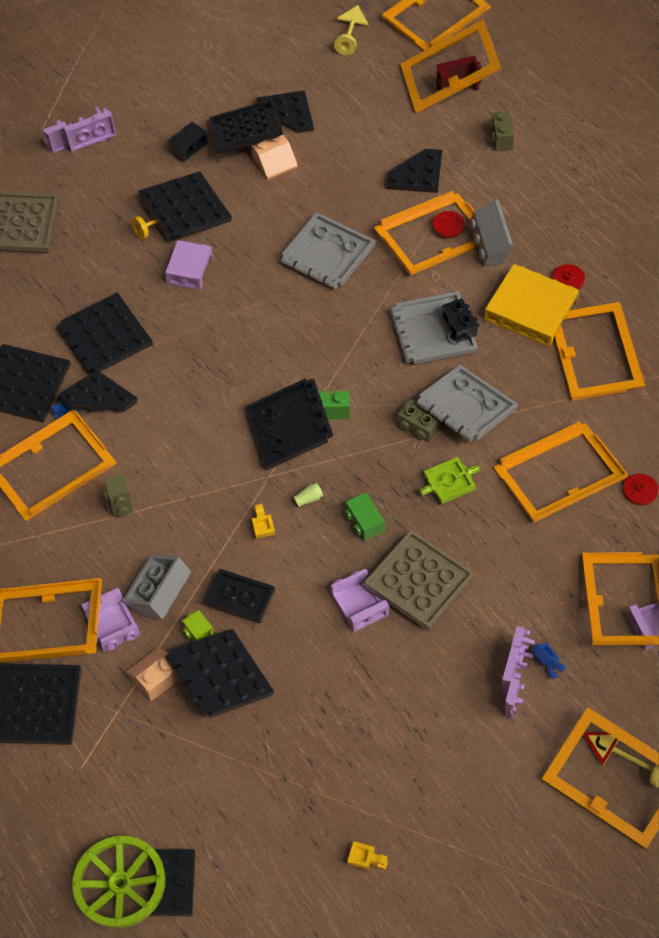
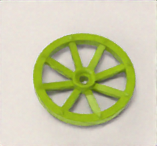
(117, 877)

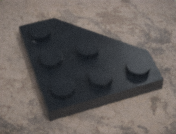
(292, 110)
(418, 173)
(97, 393)

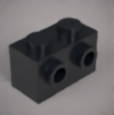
(188, 141)
(460, 320)

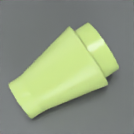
(309, 494)

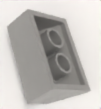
(491, 233)
(157, 586)

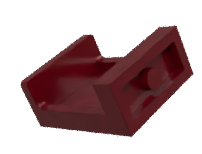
(460, 67)

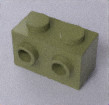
(502, 130)
(418, 421)
(117, 495)

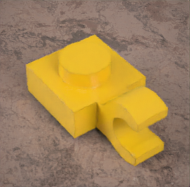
(262, 524)
(363, 856)

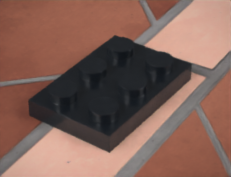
(239, 595)
(179, 884)

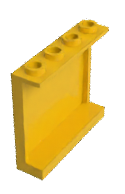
(531, 304)

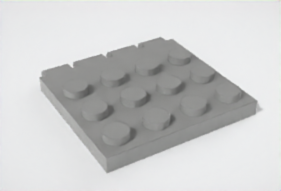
(327, 251)
(424, 331)
(466, 403)

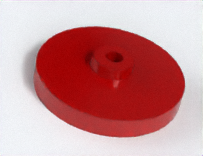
(448, 224)
(570, 275)
(640, 489)

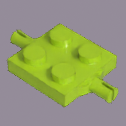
(449, 480)

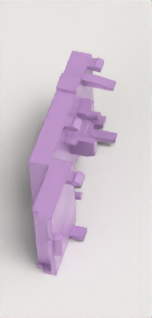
(80, 134)
(510, 685)

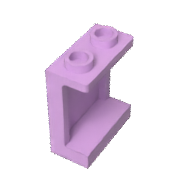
(188, 264)
(357, 602)
(115, 621)
(645, 621)

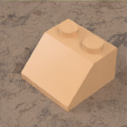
(273, 156)
(153, 674)

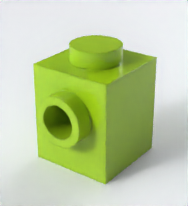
(196, 626)

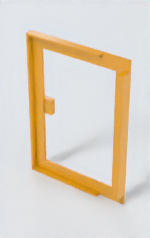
(389, 16)
(455, 84)
(419, 211)
(566, 353)
(33, 443)
(546, 444)
(48, 594)
(595, 601)
(598, 805)

